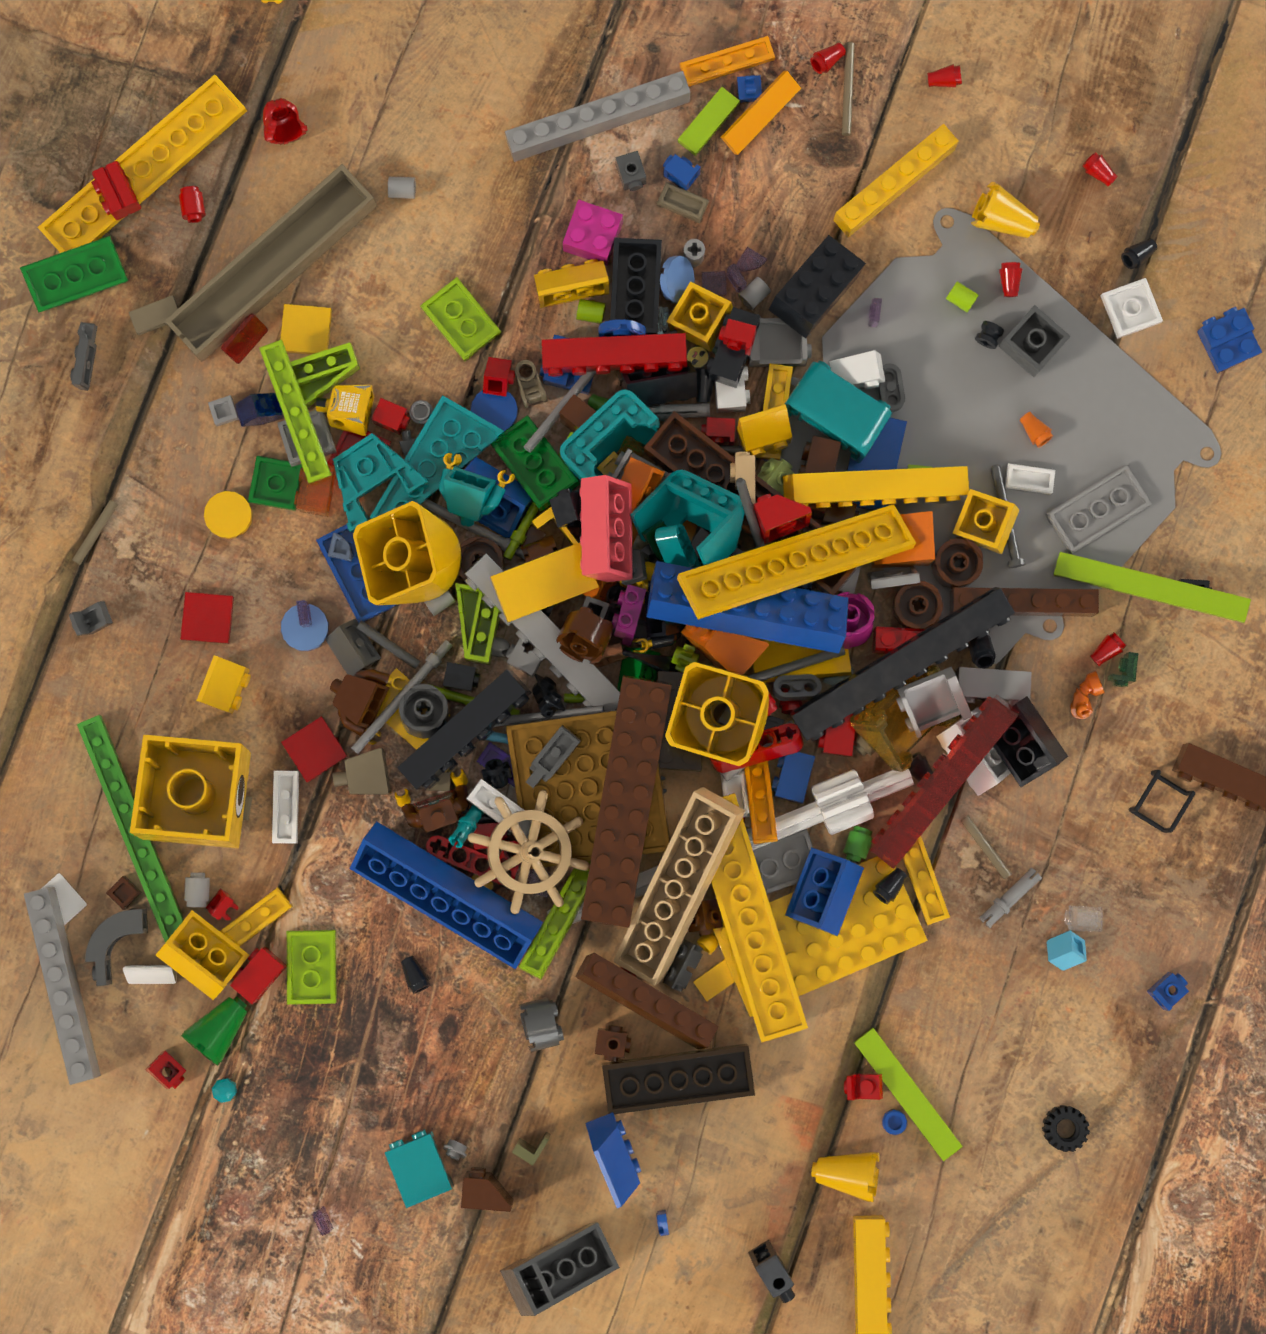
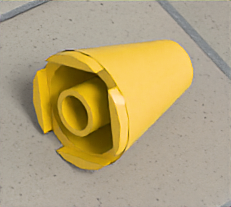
(1004, 213)
(849, 1174)

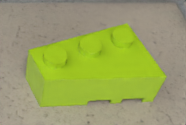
(324, 370)
(478, 624)

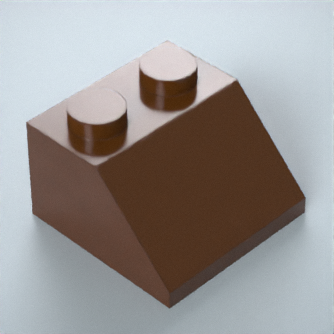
(484, 1192)

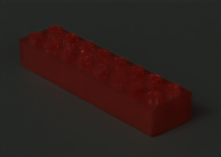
(943, 783)

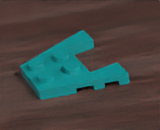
(366, 468)

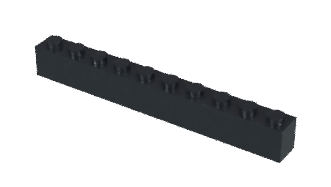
(902, 663)

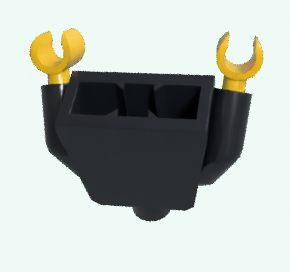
(659, 631)

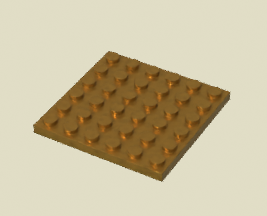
(579, 781)

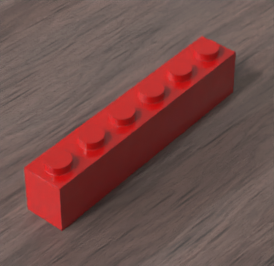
(613, 354)

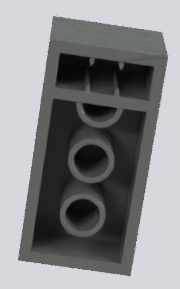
(559, 1270)

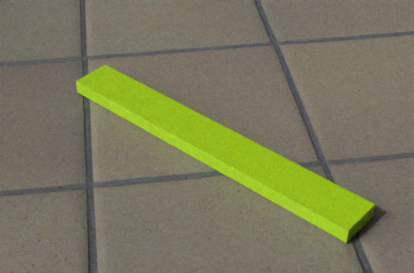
(1152, 587)

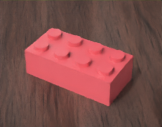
(606, 528)

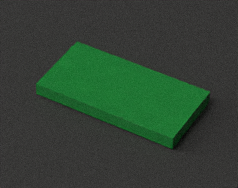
(74, 273)
(538, 472)

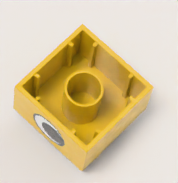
(190, 791)

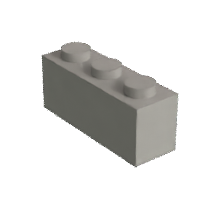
(981, 683)

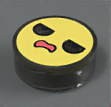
(698, 356)

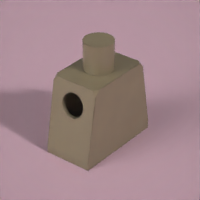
(365, 774)

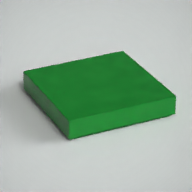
(274, 483)

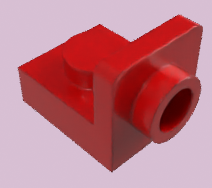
(863, 1086)

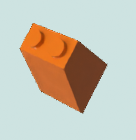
(923, 553)
(724, 649)

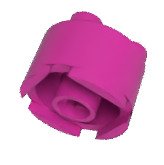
(859, 619)

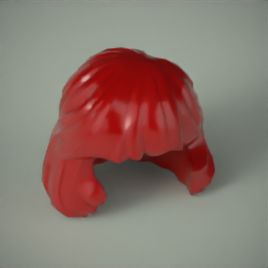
(282, 122)

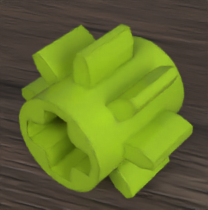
(684, 656)

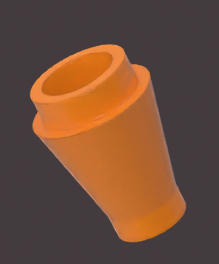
(1036, 430)

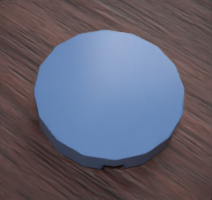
(676, 277)
(304, 638)

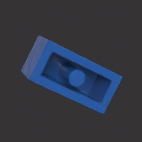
(793, 777)

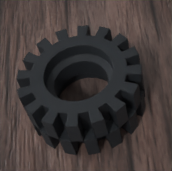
(1079, 1135)

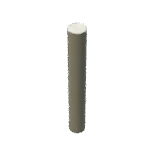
(95, 532)
(986, 847)

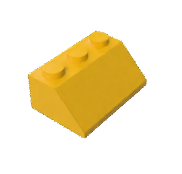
(571, 283)
(202, 955)

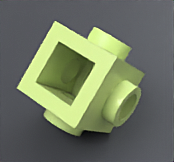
(773, 472)

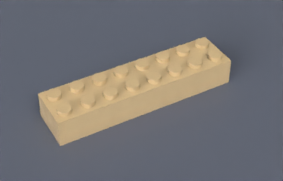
(678, 885)

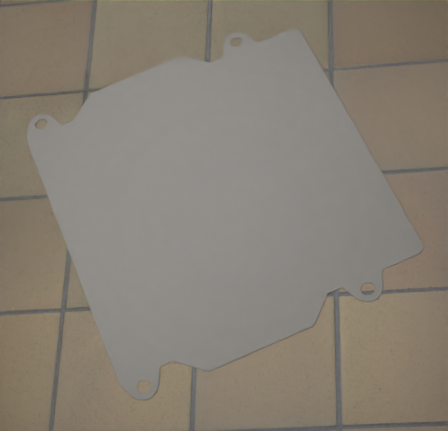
(969, 402)

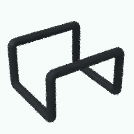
(1156, 775)

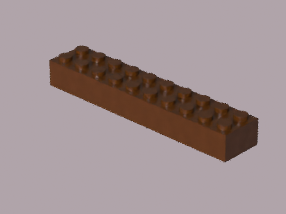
(684, 447)
(626, 801)

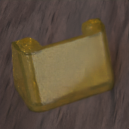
(885, 727)

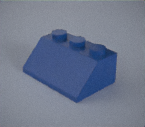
(513, 505)
(824, 891)
(614, 1157)

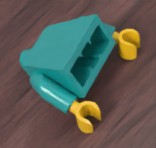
(470, 493)

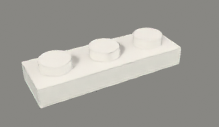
(484, 797)
(285, 807)

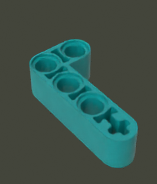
(676, 546)

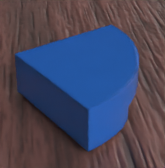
(662, 1223)

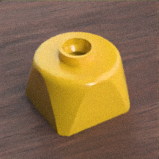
(410, 560)
(692, 718)

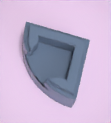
(340, 548)

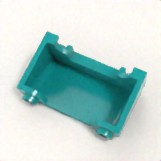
(838, 409)
(606, 431)

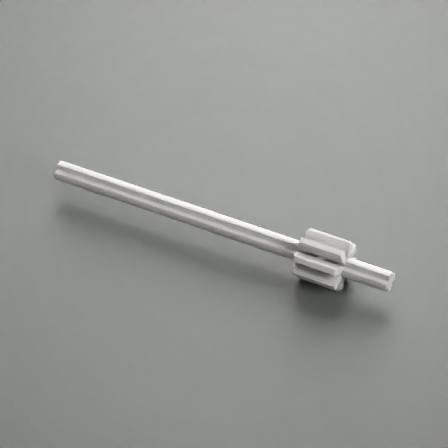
(838, 803)

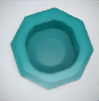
(224, 1090)

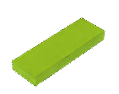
(708, 121)

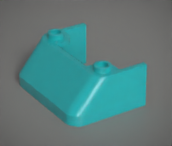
(694, 499)

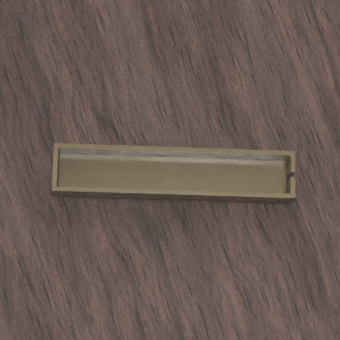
(271, 262)

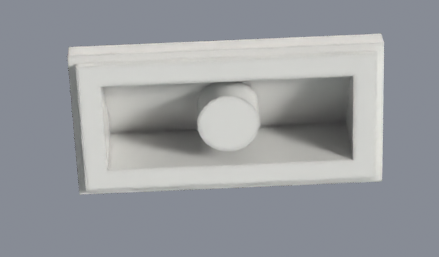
(150, 974)

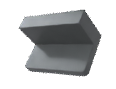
(352, 647)

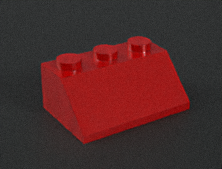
(780, 516)

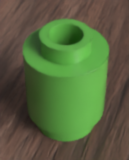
(858, 844)

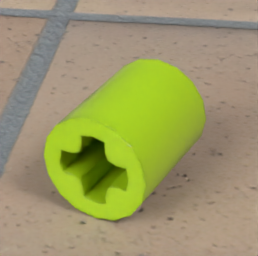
(962, 296)
(590, 311)

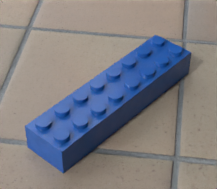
(787, 617)
(445, 895)

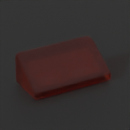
(244, 338)

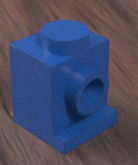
(680, 171)
(1160, 992)

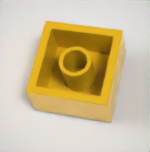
(699, 315)
(986, 521)

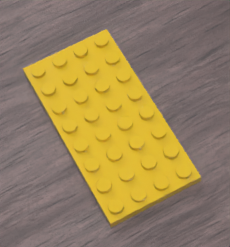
(867, 935)

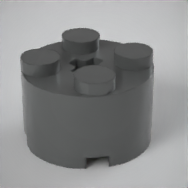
(411, 706)
(540, 1024)

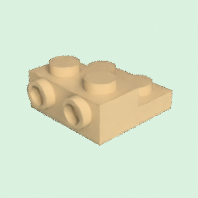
(744, 468)

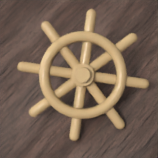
(529, 852)

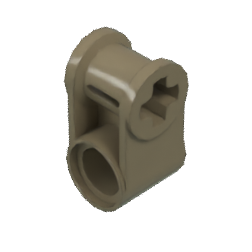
(531, 387)

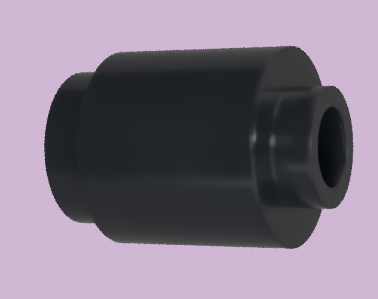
(982, 652)

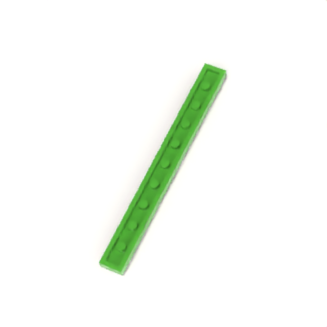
(121, 803)

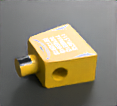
(348, 407)

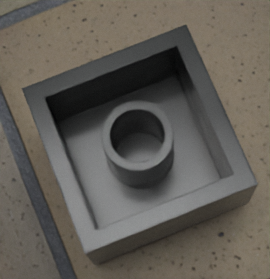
(1034, 341)

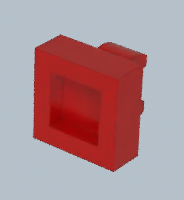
(220, 904)

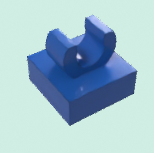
(749, 88)

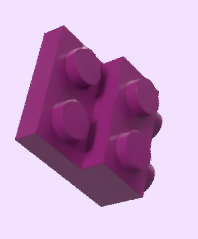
(627, 620)

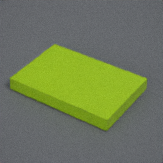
(460, 319)
(311, 967)

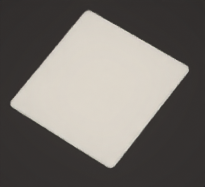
(69, 900)

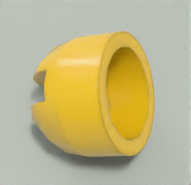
(708, 943)

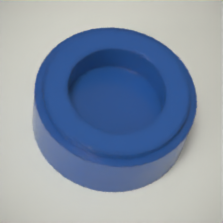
(894, 1122)

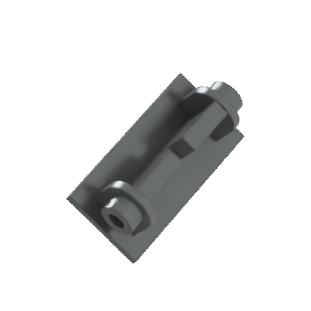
(677, 975)

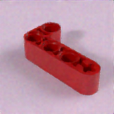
(776, 750)
(471, 859)

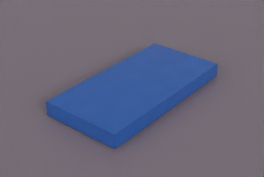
(883, 454)
(350, 578)

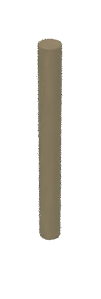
(848, 89)

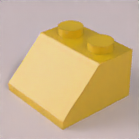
(765, 431)
(224, 685)

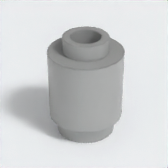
(197, 890)

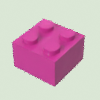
(592, 232)

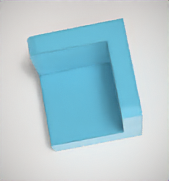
(1066, 950)

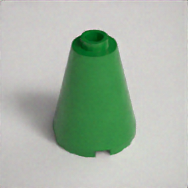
(217, 1029)

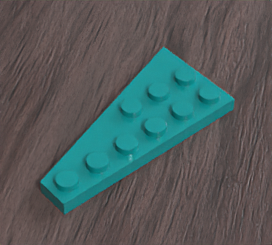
(446, 431)

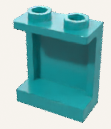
(418, 1168)

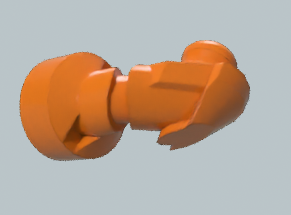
(1081, 705)

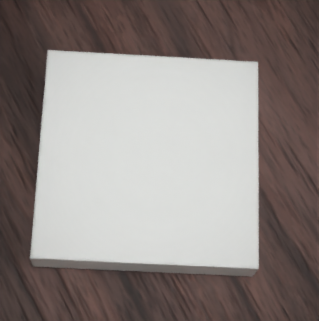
(1131, 308)

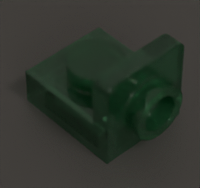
(1128, 667)

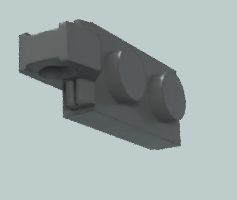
(85, 356)
(553, 756)

